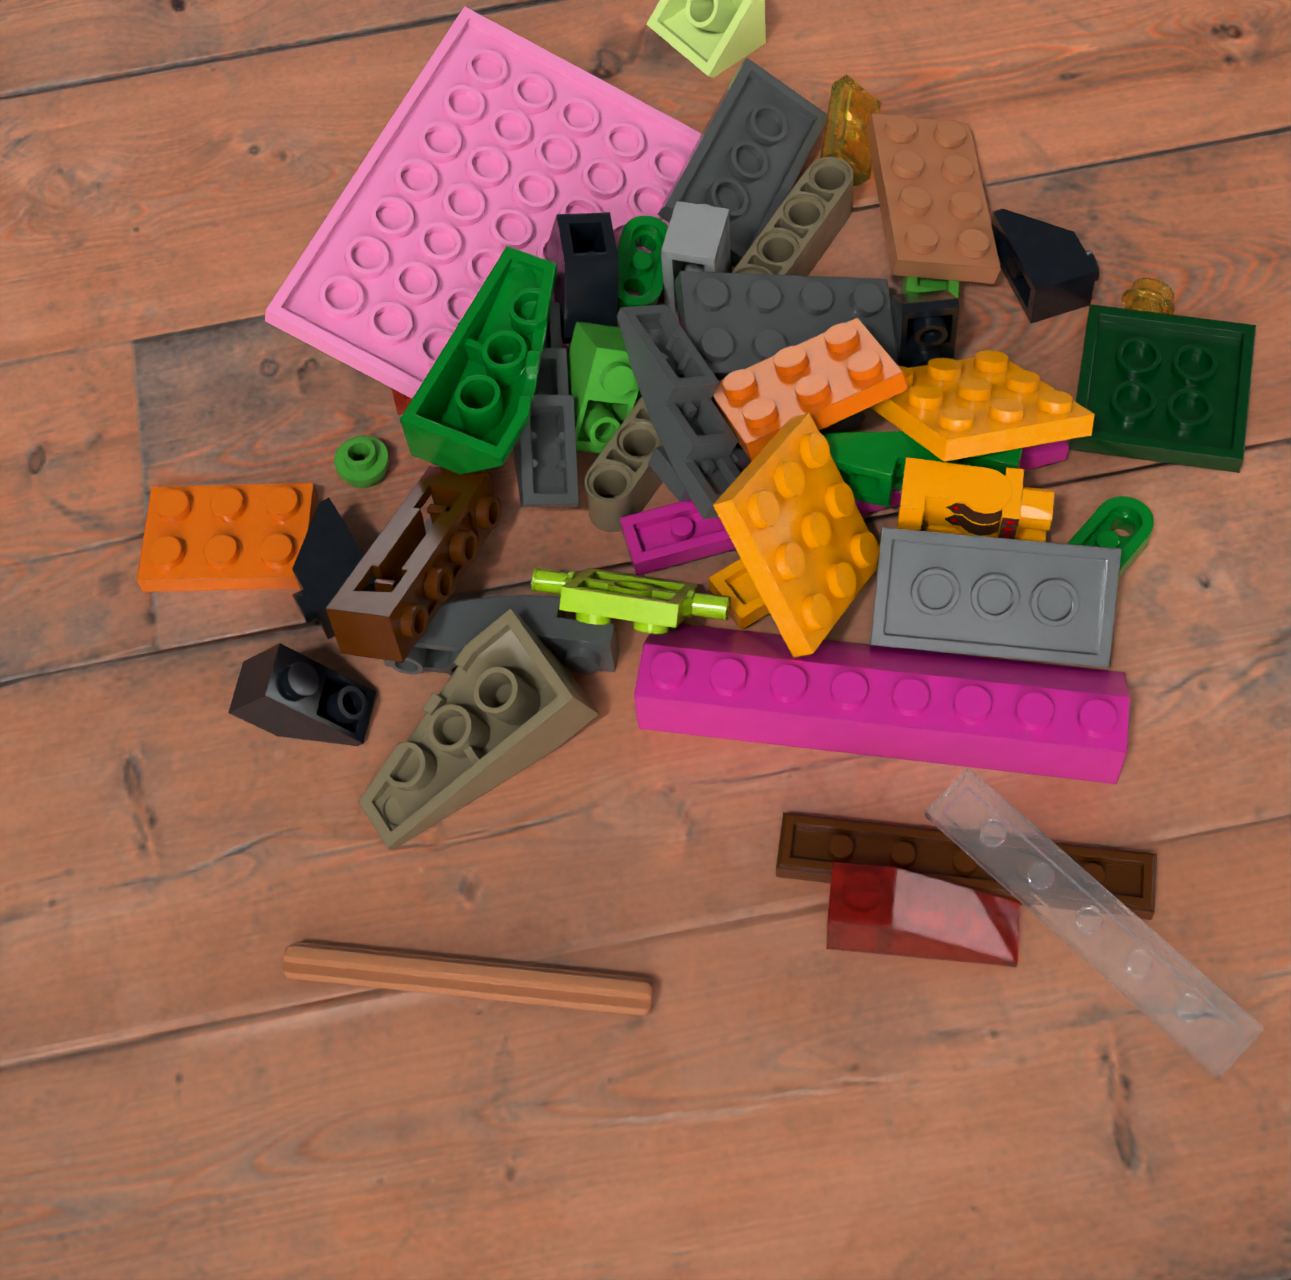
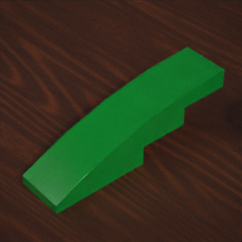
(876, 461)

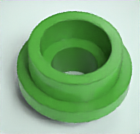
(364, 472)

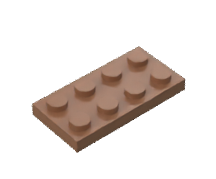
(932, 199)

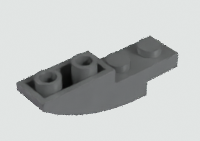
(576, 644)

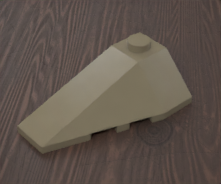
(489, 722)

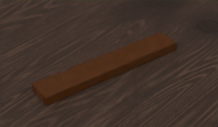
(814, 842)

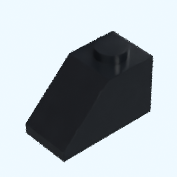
(1043, 265)
(325, 564)

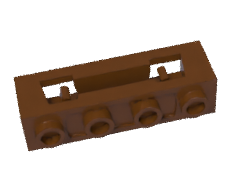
(414, 565)

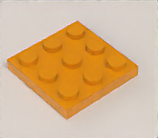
(982, 407)
(799, 534)

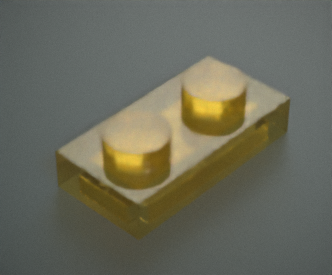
(846, 127)

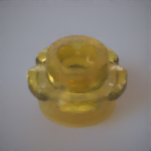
(1149, 296)

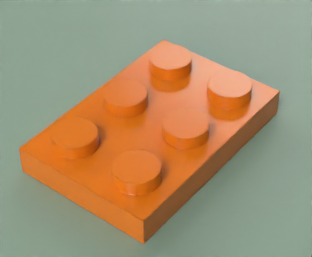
(823, 376)
(224, 536)

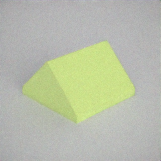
(711, 31)

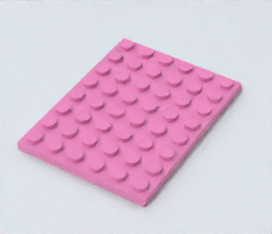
(470, 165)

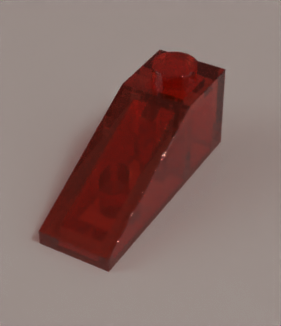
(918, 917)

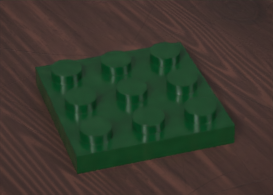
(1166, 387)

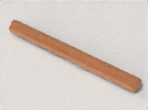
(468, 978)

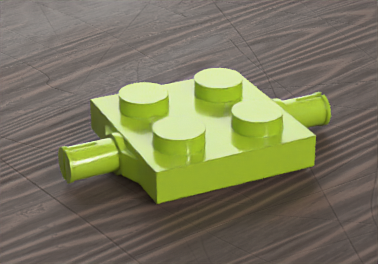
(647, 601)

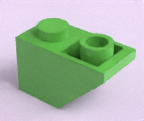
(600, 383)

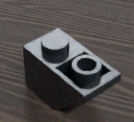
(586, 270)
(924, 326)
(301, 698)

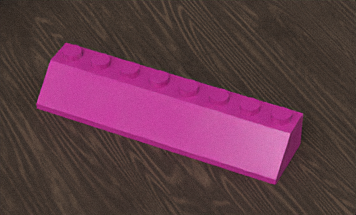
(886, 702)

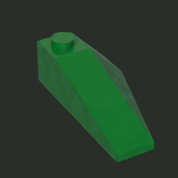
(488, 371)

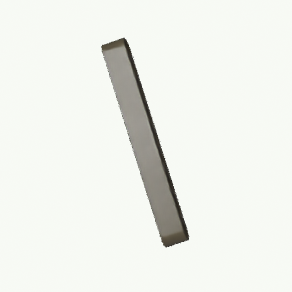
(786, 246)

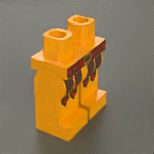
(972, 501)

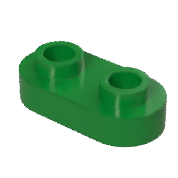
(637, 268)
(1114, 514)

